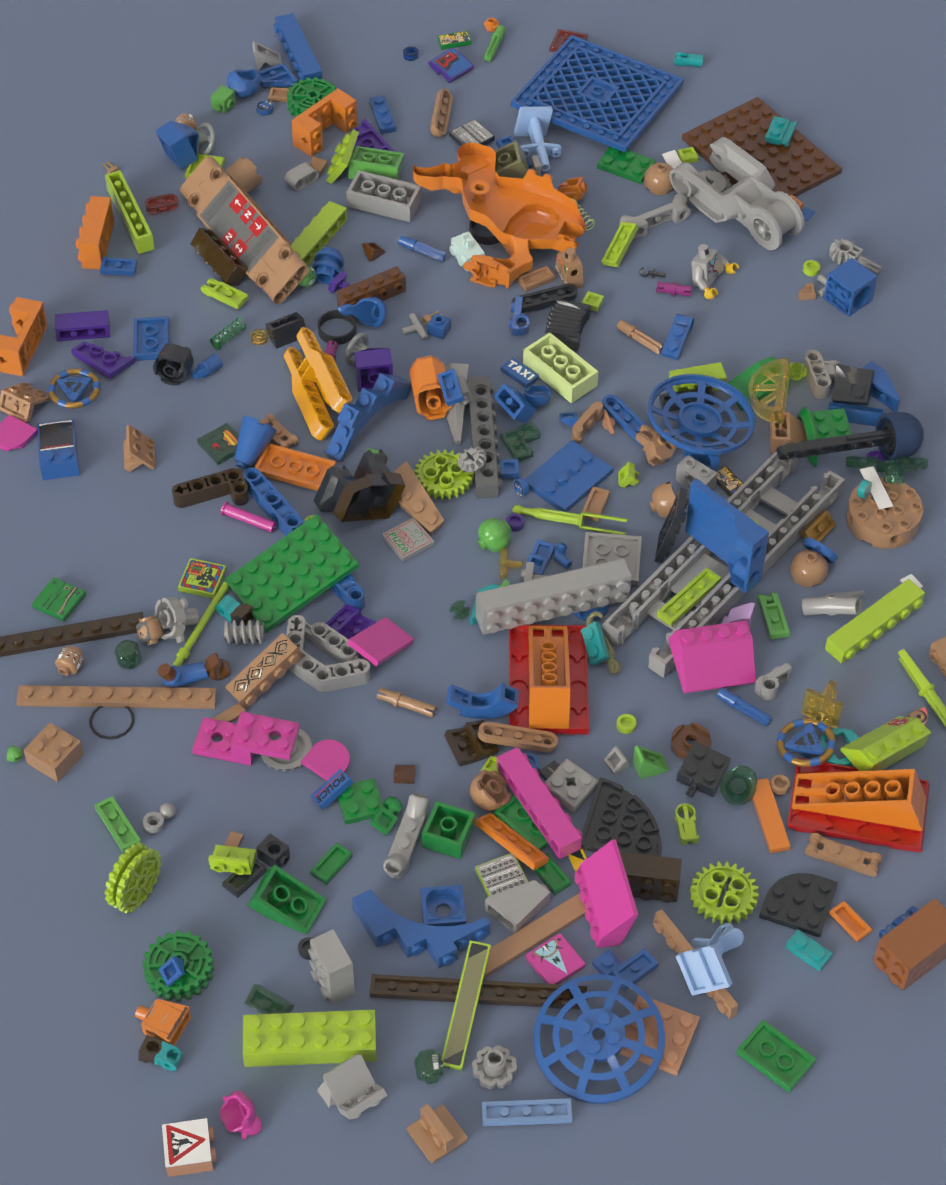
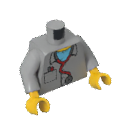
(707, 267)

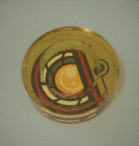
(258, 337)

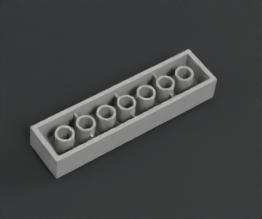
(553, 596)

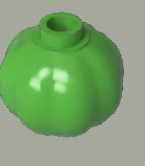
(494, 534)

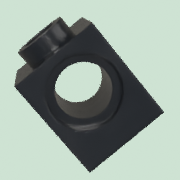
(270, 845)

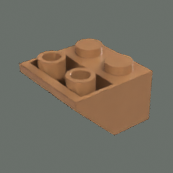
(789, 432)

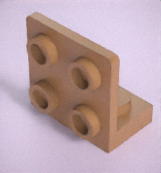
(20, 401)

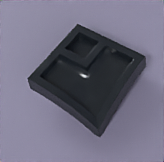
(852, 385)

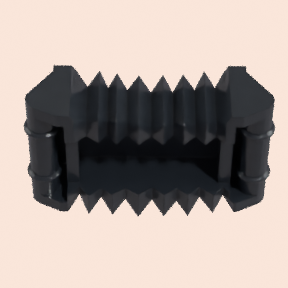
(567, 322)

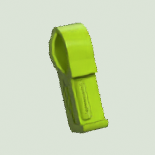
(686, 827)

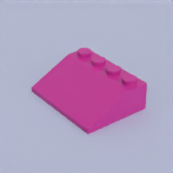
(713, 656)
(606, 896)

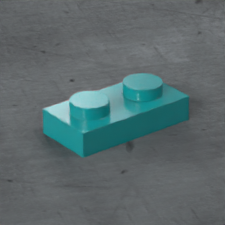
(595, 643)
(808, 950)

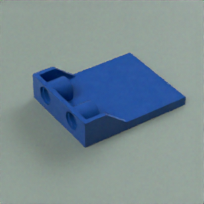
(727, 534)

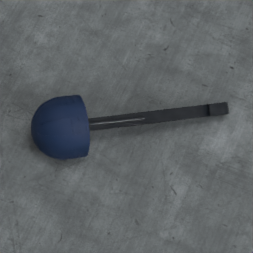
(895, 435)

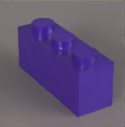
(82, 325)

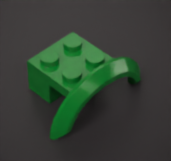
(823, 425)

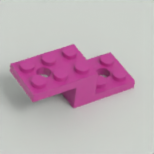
(246, 738)

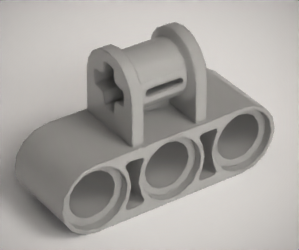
(819, 373)

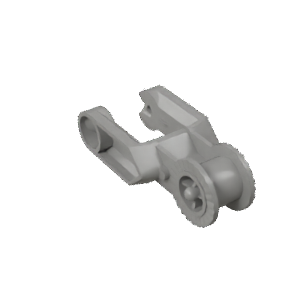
(749, 201)

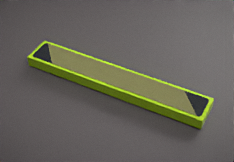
(465, 1005)

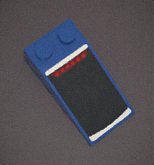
(57, 449)

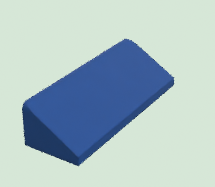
(858, 414)

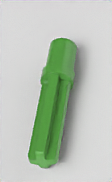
(497, 38)

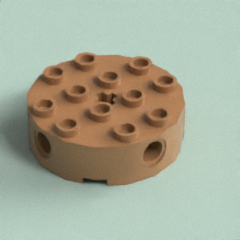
(888, 526)

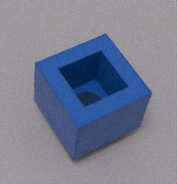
(439, 326)

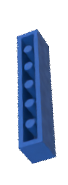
(297, 47)

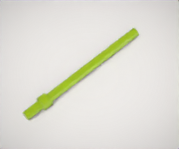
(184, 652)

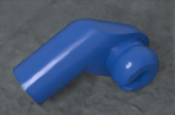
(560, 555)

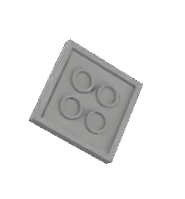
(610, 547)

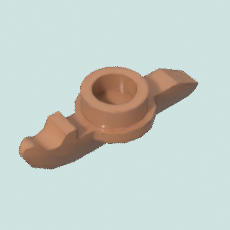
(608, 422)

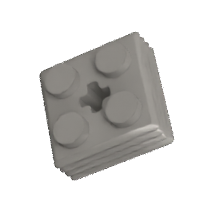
(580, 782)

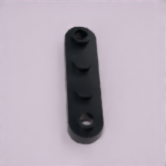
(547, 297)

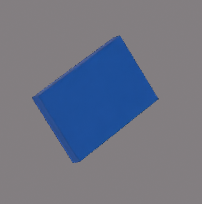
(150, 337)

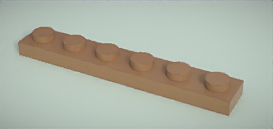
(677, 941)

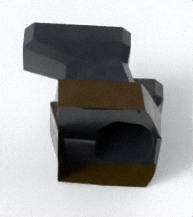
(366, 495)

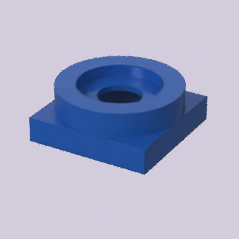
(449, 895)

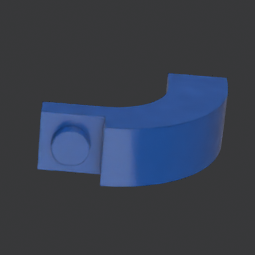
(483, 705)

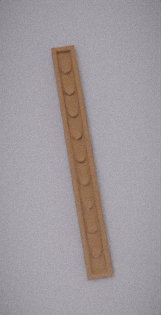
(116, 697)

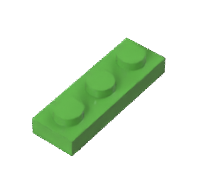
(117, 823)

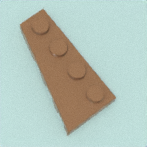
(417, 501)

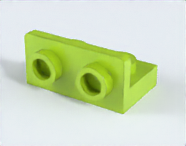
(232, 859)

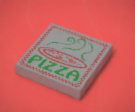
(408, 539)

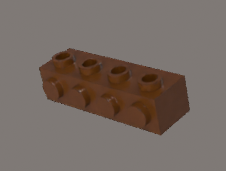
(382, 286)

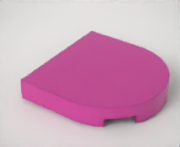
(15, 433)
(327, 758)

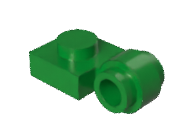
(384, 817)

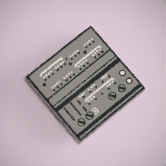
(472, 133)

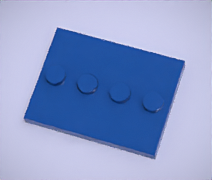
(568, 476)

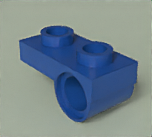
(516, 308)

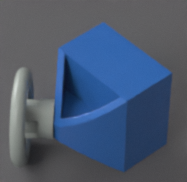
(184, 143)

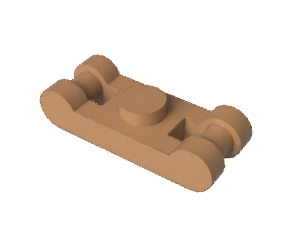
(587, 421)
(281, 433)

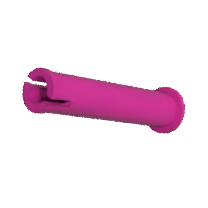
(248, 517)

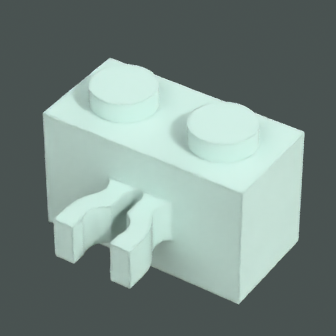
(464, 247)

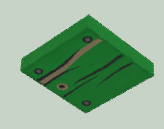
(58, 599)

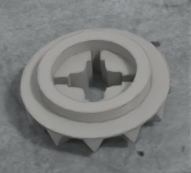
(469, 465)

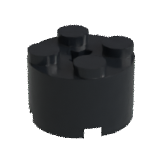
(173, 364)

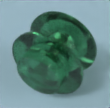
(459, 609)

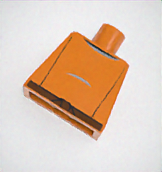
(164, 1020)

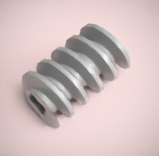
(244, 632)

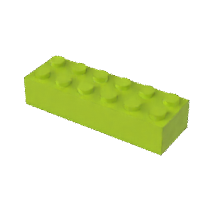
(308, 1037)

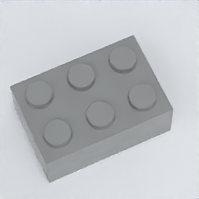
(331, 967)

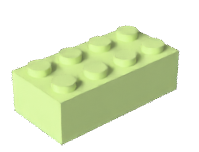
(560, 367)

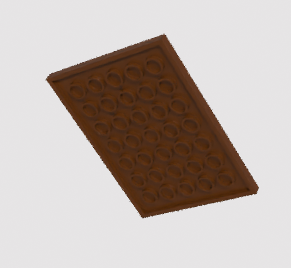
(791, 167)

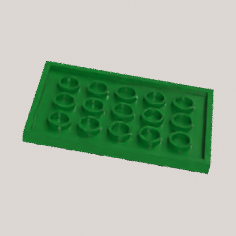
(292, 572)

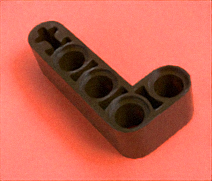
(211, 487)

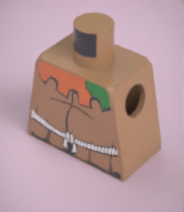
(567, 265)

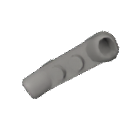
(674, 211)
(412, 823)

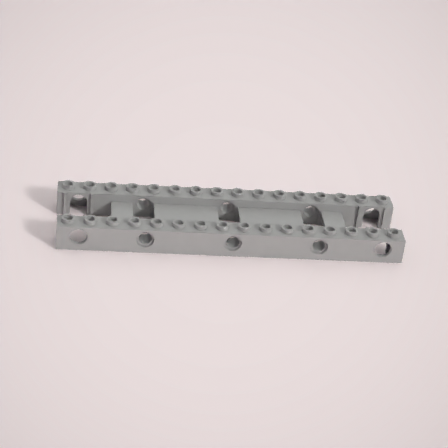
(693, 558)

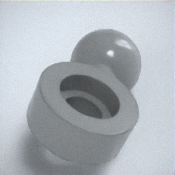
(166, 811)

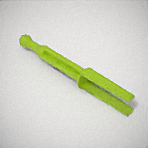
(567, 517)
(925, 688)

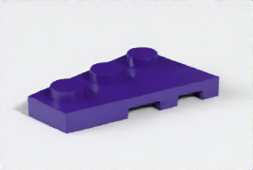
(103, 361)

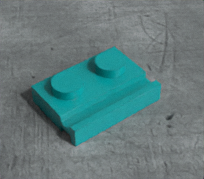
(780, 131)

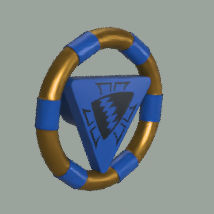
(74, 388)
(806, 742)

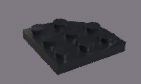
(799, 902)

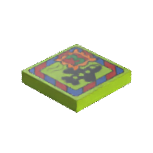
(202, 578)

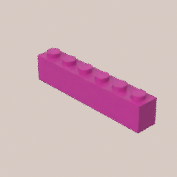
(539, 802)

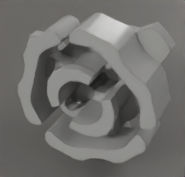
(175, 615)

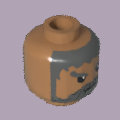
(149, 630)

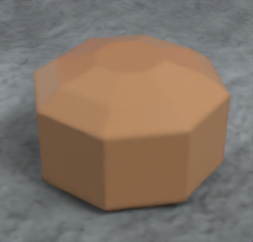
(780, 784)

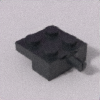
(703, 770)

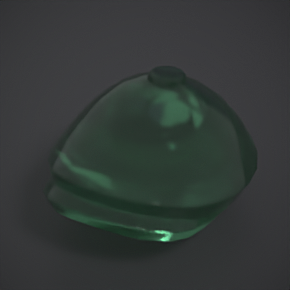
(739, 785)

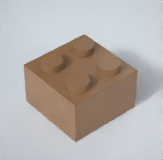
(53, 752)

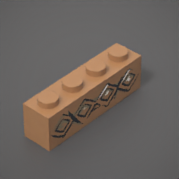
(264, 671)

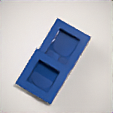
(541, 556)

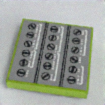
(500, 874)

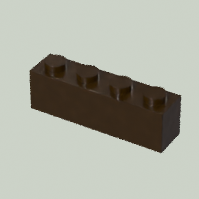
(218, 256)

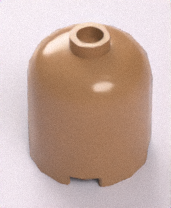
(244, 173)

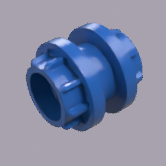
(327, 264)

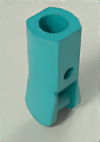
(685, 59)

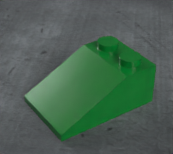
(741, 381)
(286, 900)

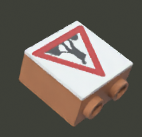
(188, 1147)

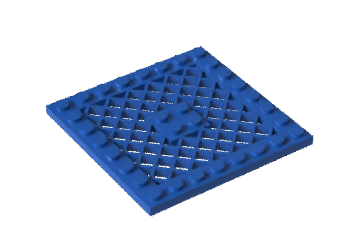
(599, 92)

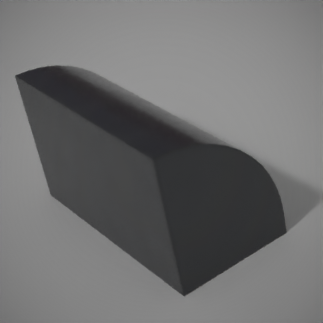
(284, 330)

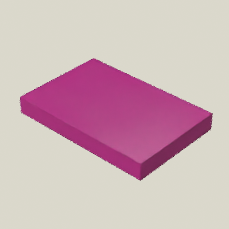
(380, 641)

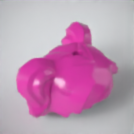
(240, 1114)

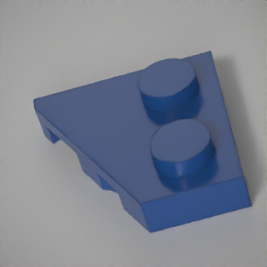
(277, 76)

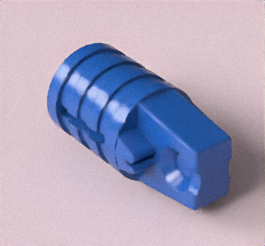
(207, 367)

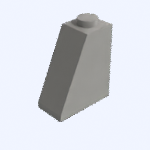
(518, 905)

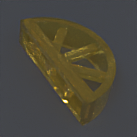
(764, 373)

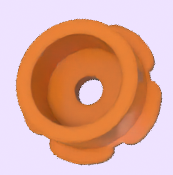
(491, 24)

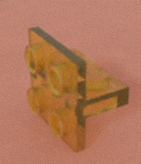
(823, 705)

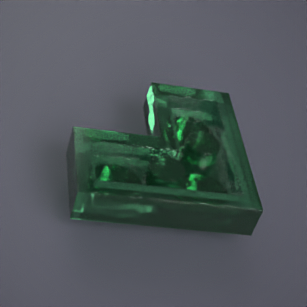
(517, 440)

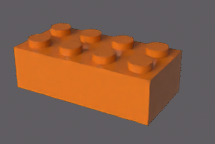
(95, 232)

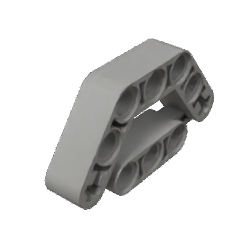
(328, 677)

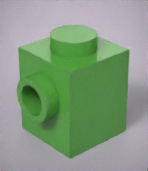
(223, 99)

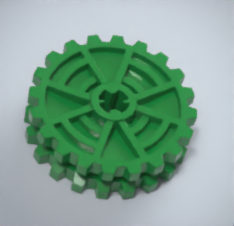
(307, 93)
(197, 965)

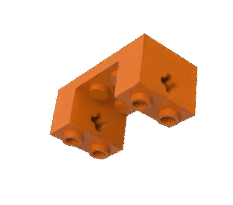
(334, 109)
(29, 325)

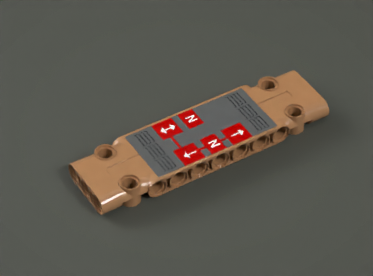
(245, 229)

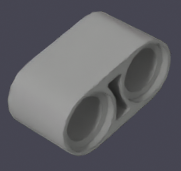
(301, 176)

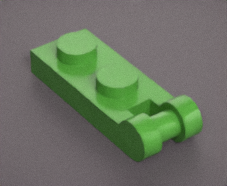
(773, 616)

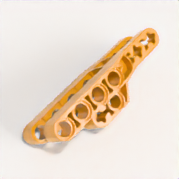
(319, 369)

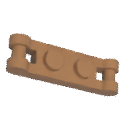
(843, 855)

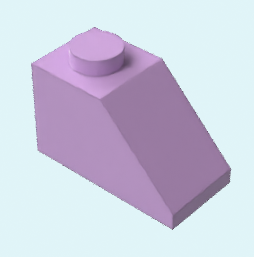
(741, 613)

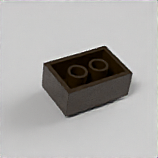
(652, 876)

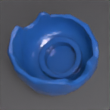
(538, 395)

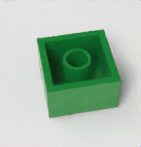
(448, 830)

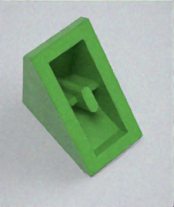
(648, 762)

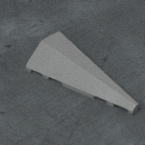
(455, 415)

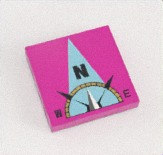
(555, 960)

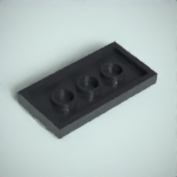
(672, 525)

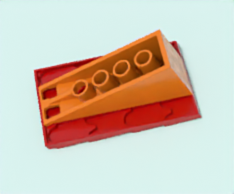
(551, 676)
(860, 805)

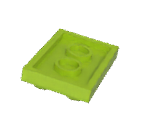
(342, 156)

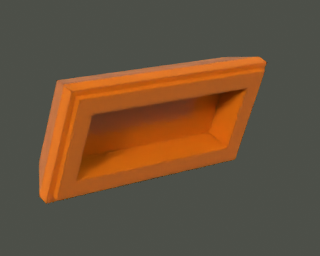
(850, 921)

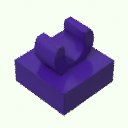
(338, 282)

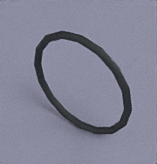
(111, 737)

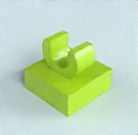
(627, 475)

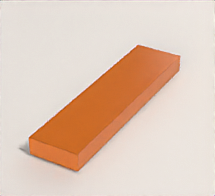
(770, 817)
(512, 841)

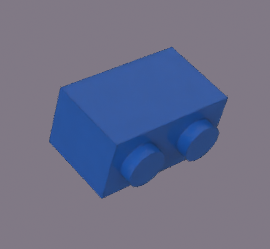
(514, 403)

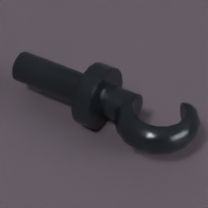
(653, 273)

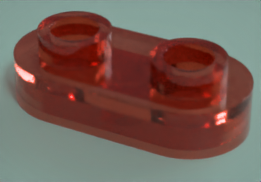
(161, 203)

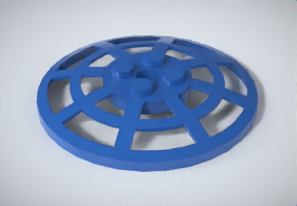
(693, 412)
(599, 1050)

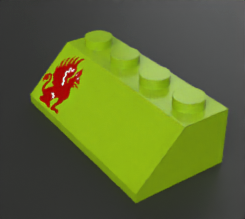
(887, 744)

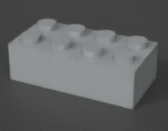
(384, 196)

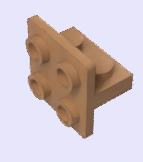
(138, 450)
(436, 1132)

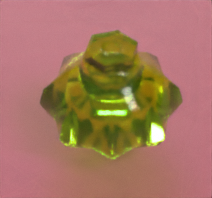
(797, 371)

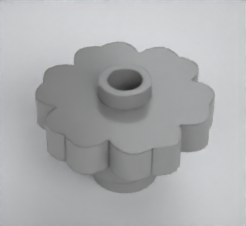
(494, 1067)

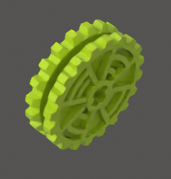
(133, 878)

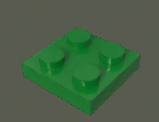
(360, 801)

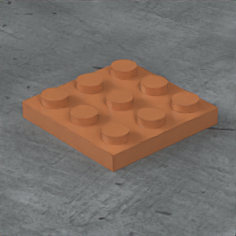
(679, 1031)

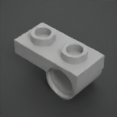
(772, 680)

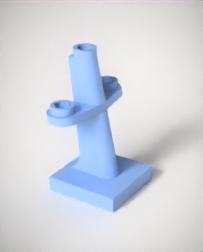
(535, 123)
(704, 964)

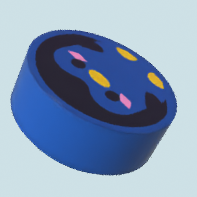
(264, 107)
(521, 486)

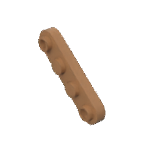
(441, 113)
(517, 737)

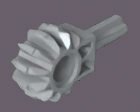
(843, 250)

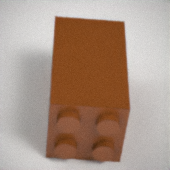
(914, 945)

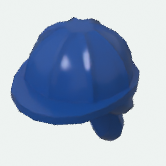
(368, 311)

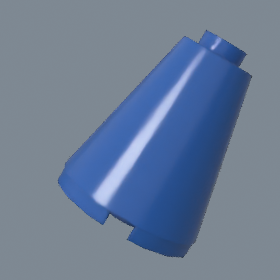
(252, 441)

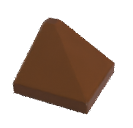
(372, 250)
(404, 774)

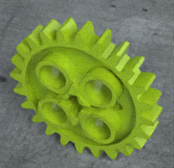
(442, 475)
(743, 899)

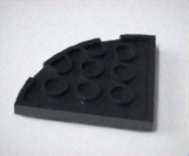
(622, 818)

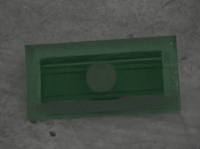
(267, 1001)

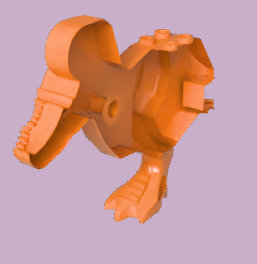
(516, 211)

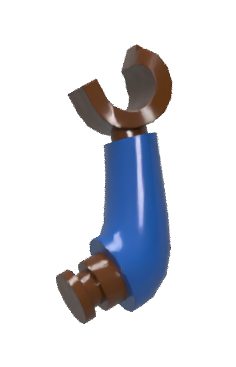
(185, 674)

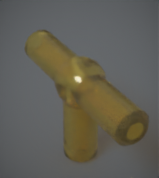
(504, 563)

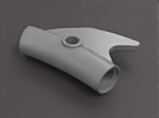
(834, 604)

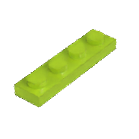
(688, 597)

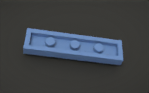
(526, 1112)

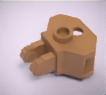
(655, 446)

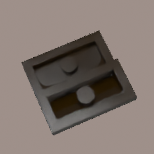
(467, 745)

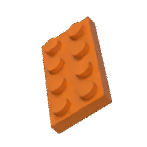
(293, 466)

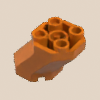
(427, 388)

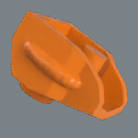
(574, 188)

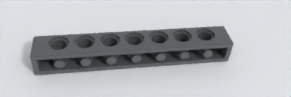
(482, 435)

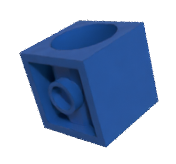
(850, 287)

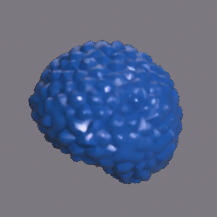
(244, 82)

